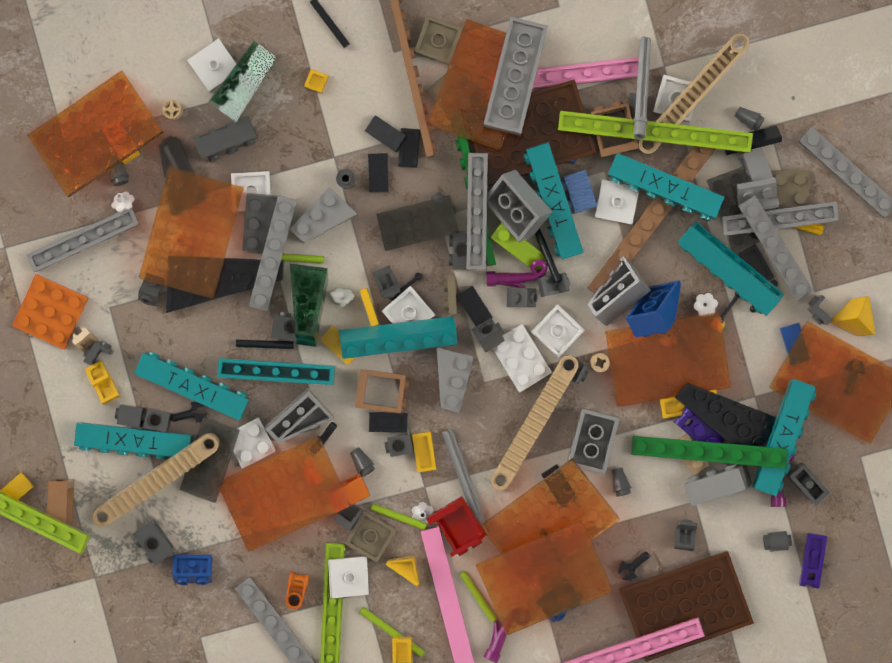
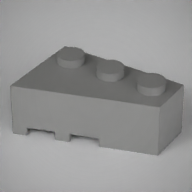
(453, 377)
(299, 416)
(717, 484)

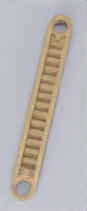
(700, 86)
(534, 422)
(155, 480)

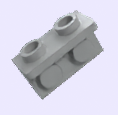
(764, 190)

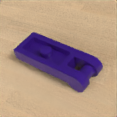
(697, 428)
(813, 560)

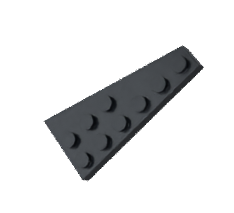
(235, 277)
(727, 417)

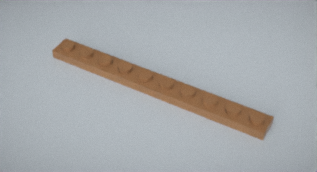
(412, 72)
(651, 217)

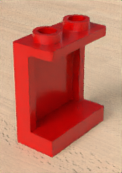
(458, 526)

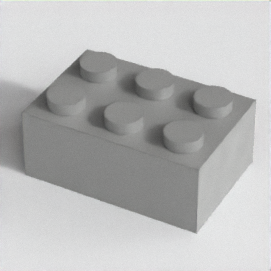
(517, 205)
(593, 440)

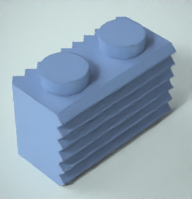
(579, 191)

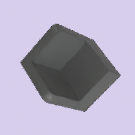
(348, 516)

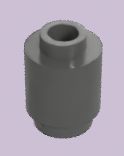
(352, 179)
(777, 541)

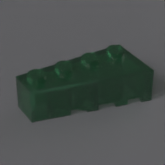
(242, 81)
(308, 299)

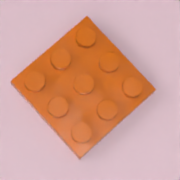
(50, 311)

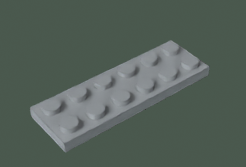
(515, 76)

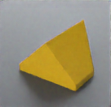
(856, 317)
(406, 567)

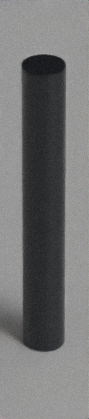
(329, 22)
(547, 256)
(265, 344)

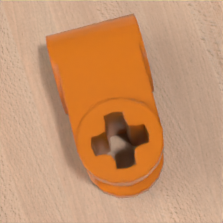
(296, 588)

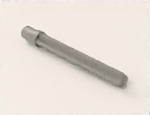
(640, 119)
(463, 475)

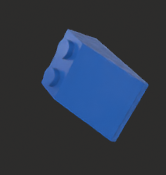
(655, 310)

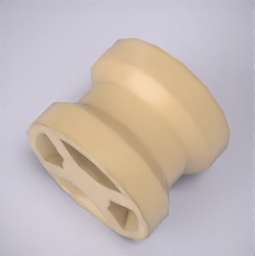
(168, 110)
(597, 364)

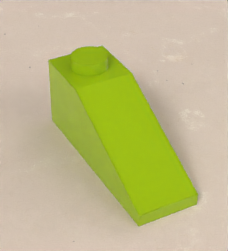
(521, 250)

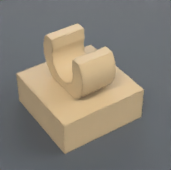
(84, 339)

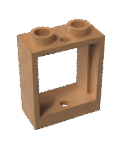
(623, 148)
(362, 383)
(61, 499)

